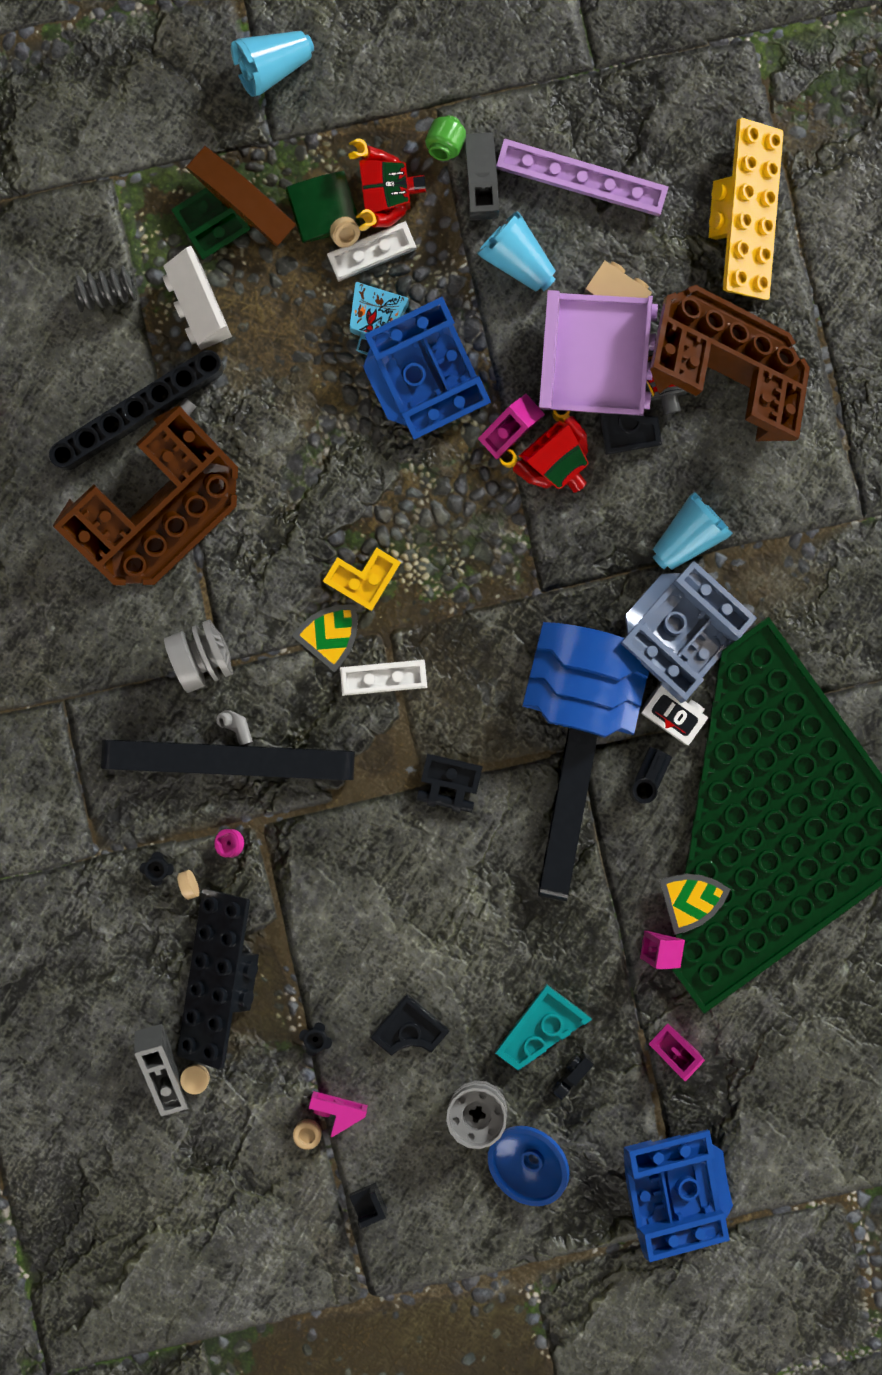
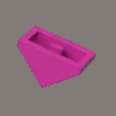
(662, 950)
(677, 1052)

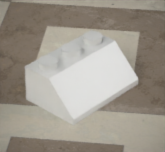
(195, 299)

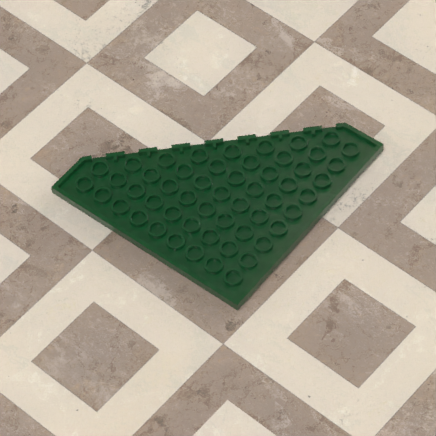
(778, 817)

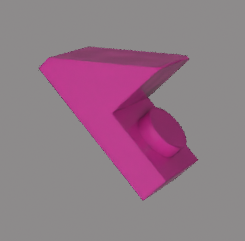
(346, 1111)

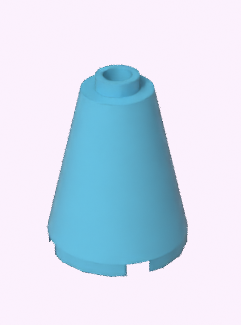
(269, 58)
(518, 254)
(690, 534)

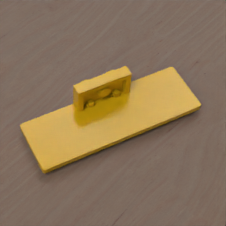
(747, 209)

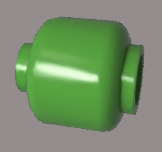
(445, 138)

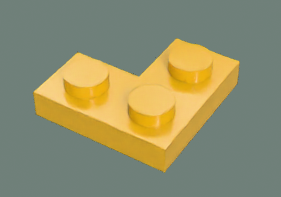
(367, 585)

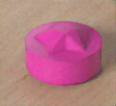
(229, 843)

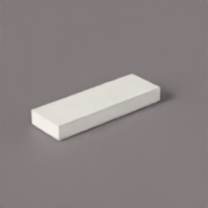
(372, 251)
(383, 677)

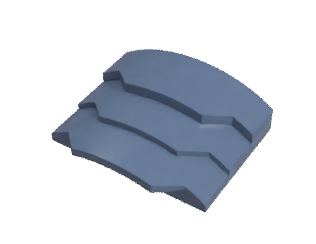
(683, 628)

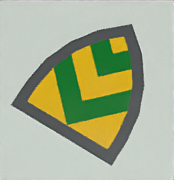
(329, 634)
(692, 900)

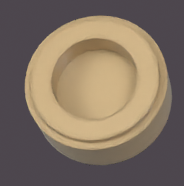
(344, 232)
(188, 884)
(195, 1079)
(307, 1134)

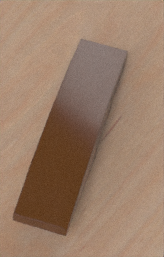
(240, 195)

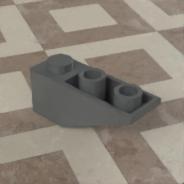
(481, 176)

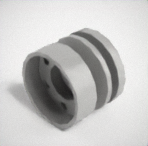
(198, 656)
(474, 1131)

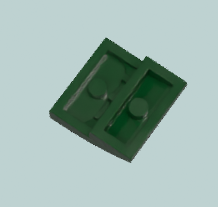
(319, 203)
(209, 222)

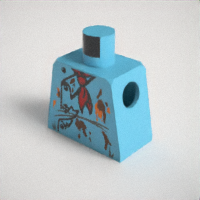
(373, 309)

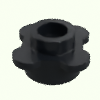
(156, 876)
(317, 1031)

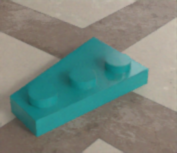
(541, 1026)

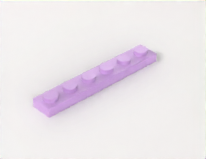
(582, 177)

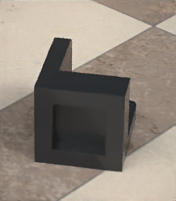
(368, 1205)

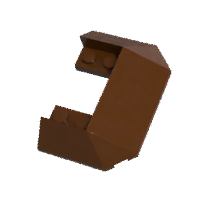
(711, 332)
(171, 521)

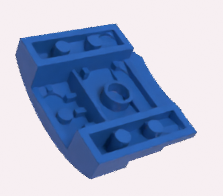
(422, 370)
(585, 680)
(677, 1194)

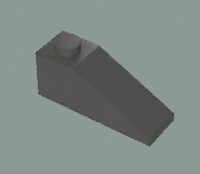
(160, 1069)

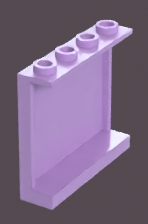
(597, 353)

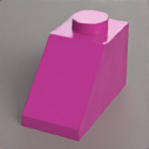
(511, 426)

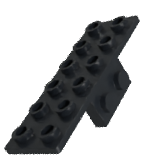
(218, 979)

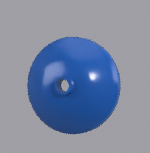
(522, 1175)

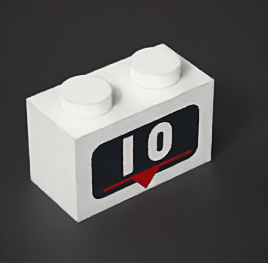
(676, 718)

